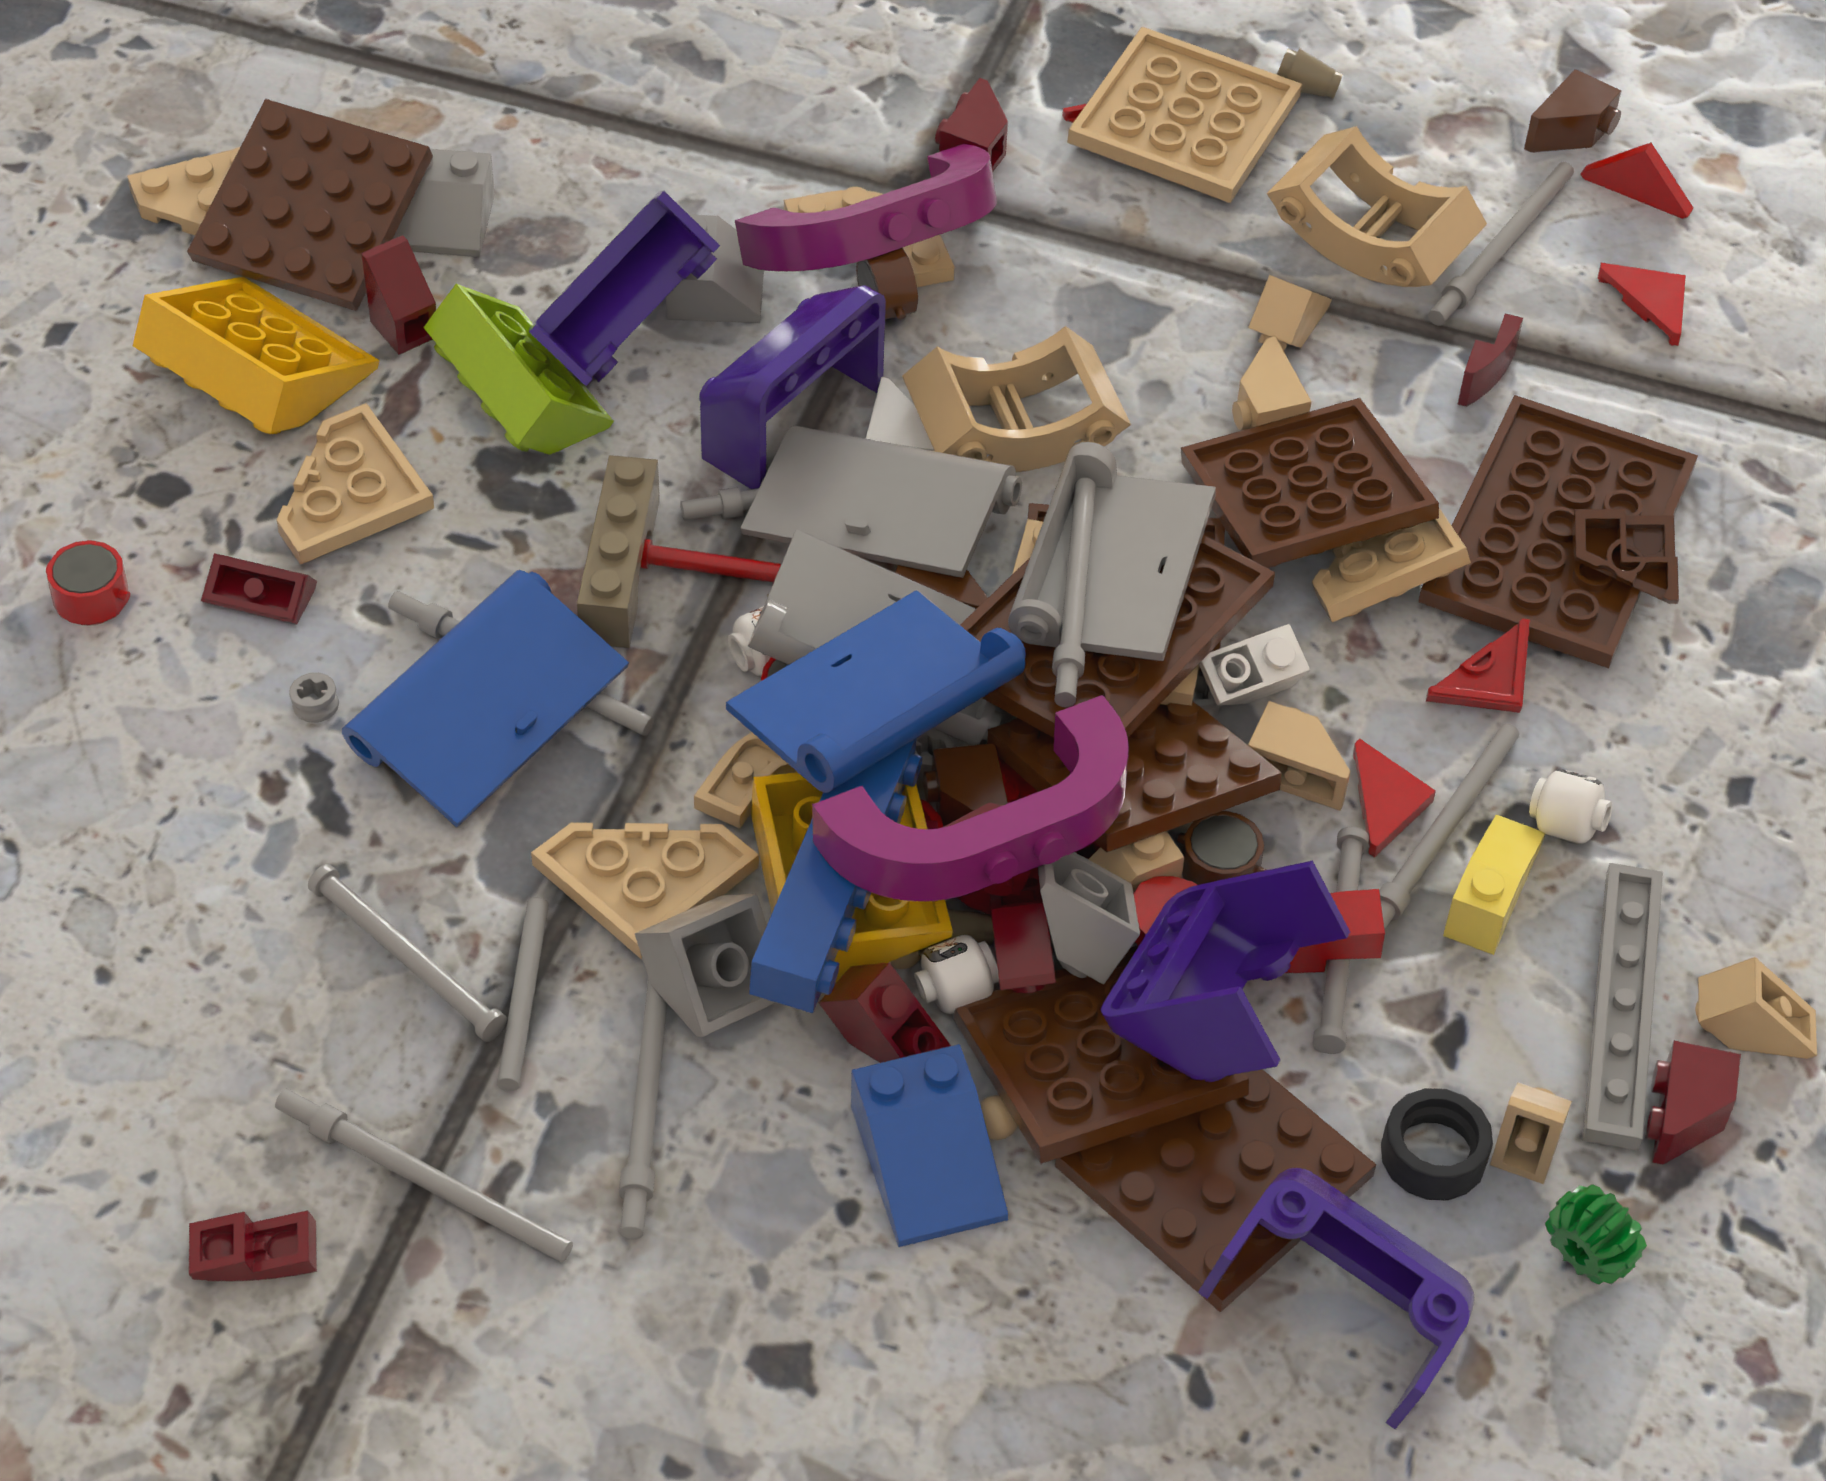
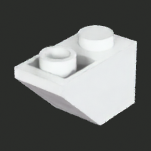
(1255, 667)

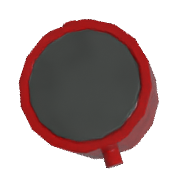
(87, 582)

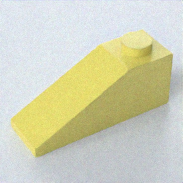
(1492, 884)

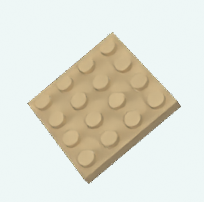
(1185, 114)

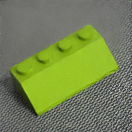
(514, 373)

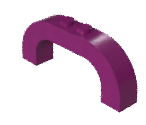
(953, 197)
(992, 845)

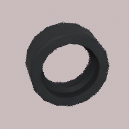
(1447, 1109)

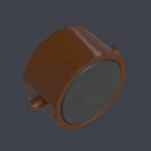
(894, 279)
(1221, 848)

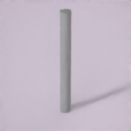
(522, 994)

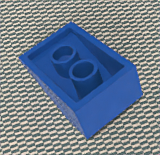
(928, 1145)

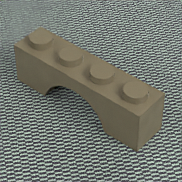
(616, 546)

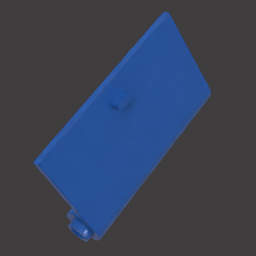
(500, 670)
(875, 689)

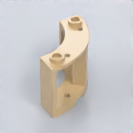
(1443, 215)
(949, 383)

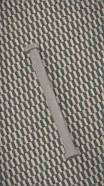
(487, 1022)
(1329, 1036)

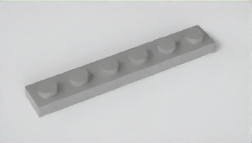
(1623, 1007)

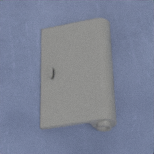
(881, 499)
(1133, 534)
(831, 591)

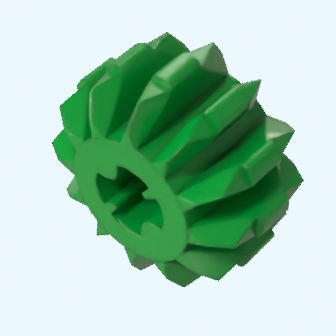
(1595, 1234)

